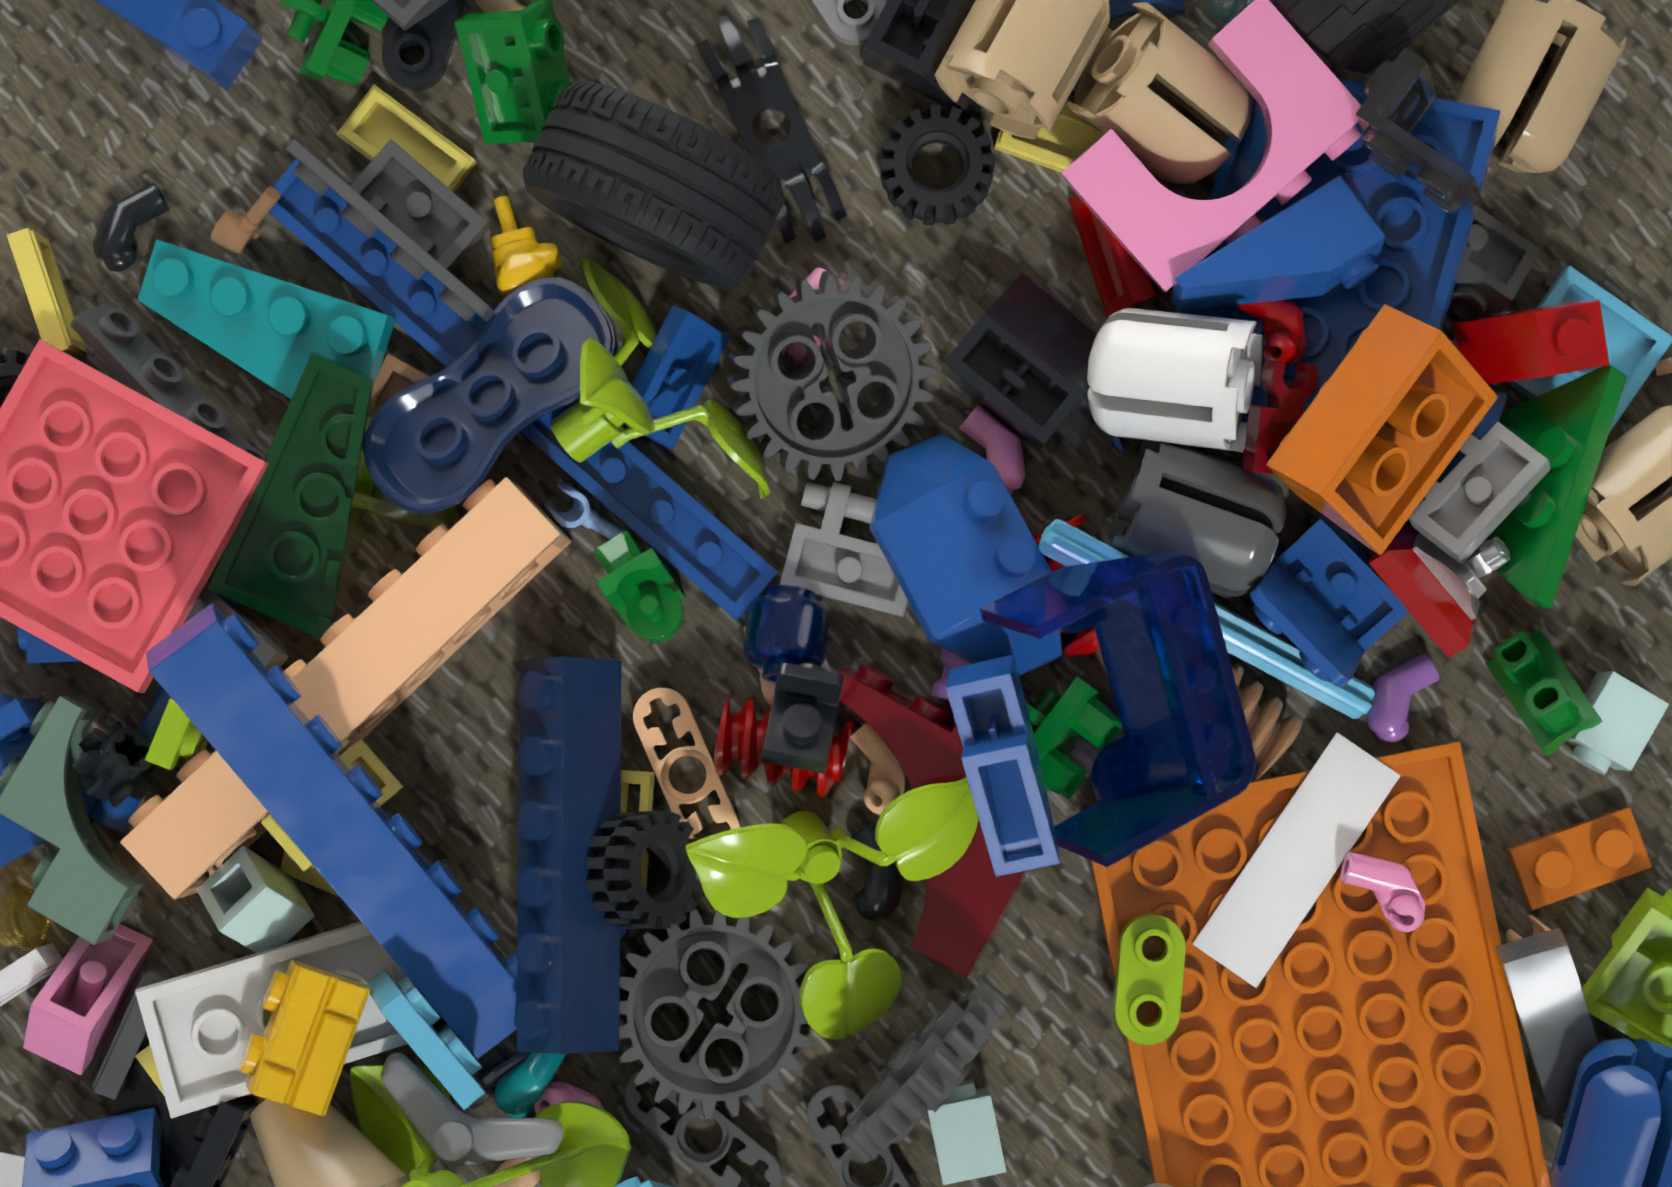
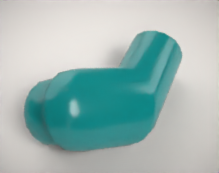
(526, 1083)

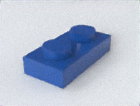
(678, 368)

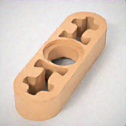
(682, 724)

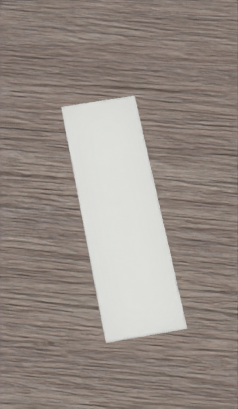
(1296, 860)

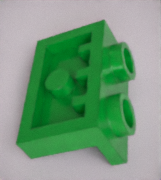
(514, 69)

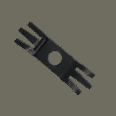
(767, 90)

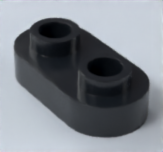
(435, 35)

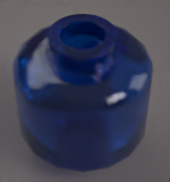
(785, 628)

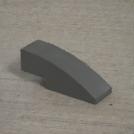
(1549, 1011)

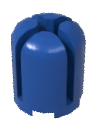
(1618, 1118)

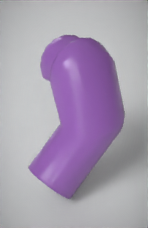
(1393, 695)

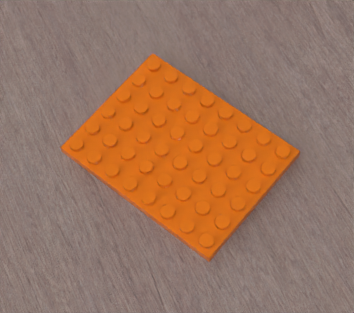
(1363, 1042)

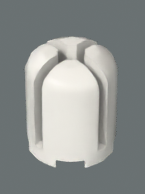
(1174, 377)

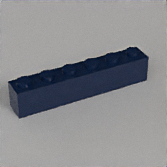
(565, 794)

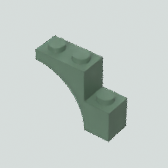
(44, 794)

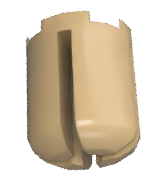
(1163, 57)
(1022, 58)
(1567, 90)
(1626, 473)

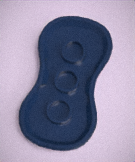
(447, 431)

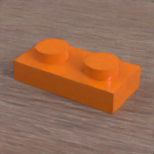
(1578, 858)

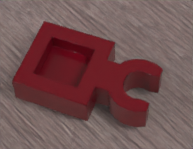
(1274, 421)

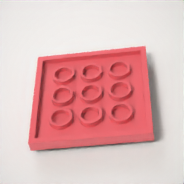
(109, 513)

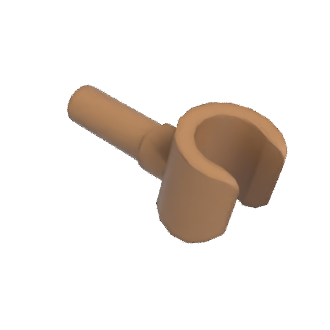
(235, 230)

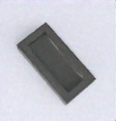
(125, 1035)

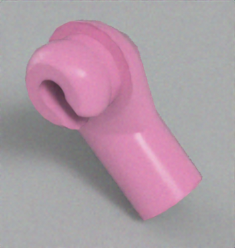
(1392, 887)

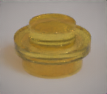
(20, 924)

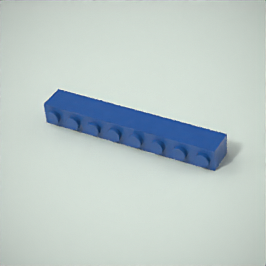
(339, 824)

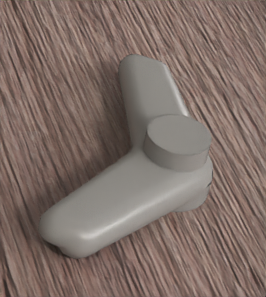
(457, 1136)

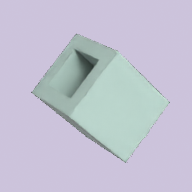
(1628, 723)
(254, 902)
(967, 1135)

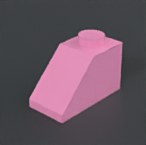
(84, 998)

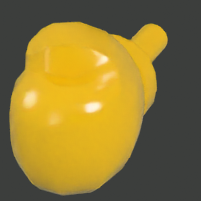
(518, 254)

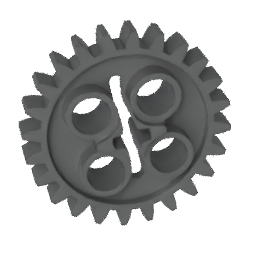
(780, 395)
(762, 1045)
(924, 1072)

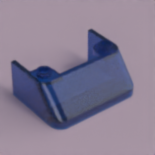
(1172, 690)

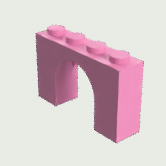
(1303, 117)

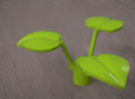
(610, 400)
(749, 869)
(588, 1155)

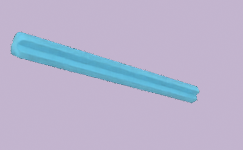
(1241, 636)

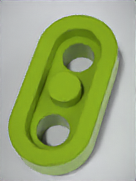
(1149, 979)

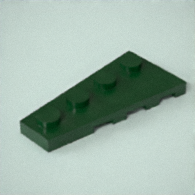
(297, 523)

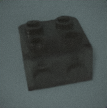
(1395, 103)

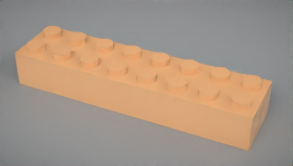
(360, 673)

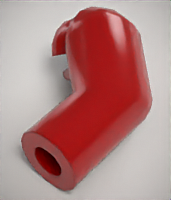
(1282, 329)

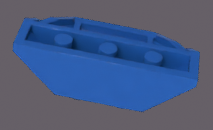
(957, 548)

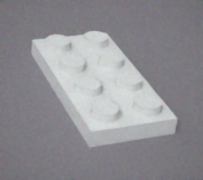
(207, 1016)

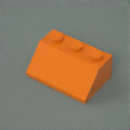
(1383, 428)

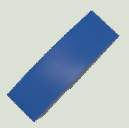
(1003, 765)

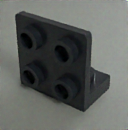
(196, 1145)

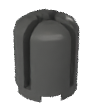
(1201, 510)

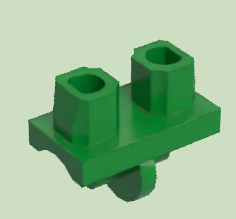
(328, 52)
(640, 589)
(1541, 690)
(1060, 722)

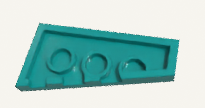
(261, 319)

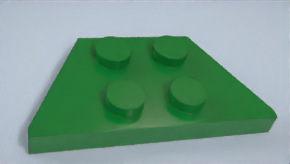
(1571, 432)

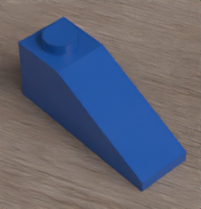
(194, 31)
(1291, 256)

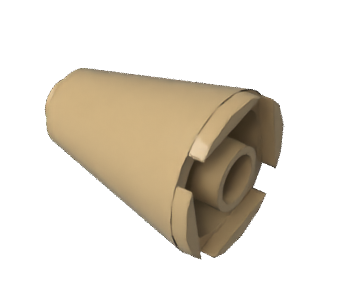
(319, 1149)

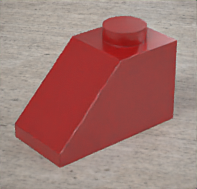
(1534, 341)

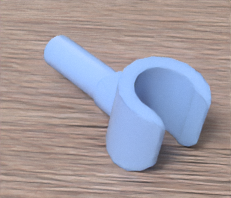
(582, 514)

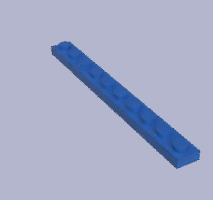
(615, 476)

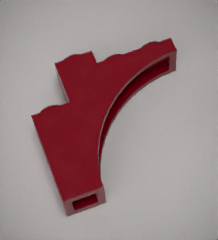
(967, 899)

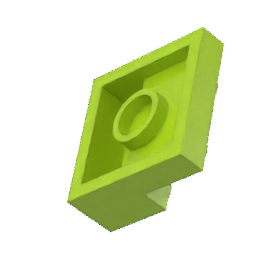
(1635, 977)

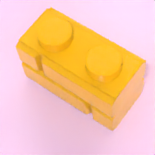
(305, 1036)

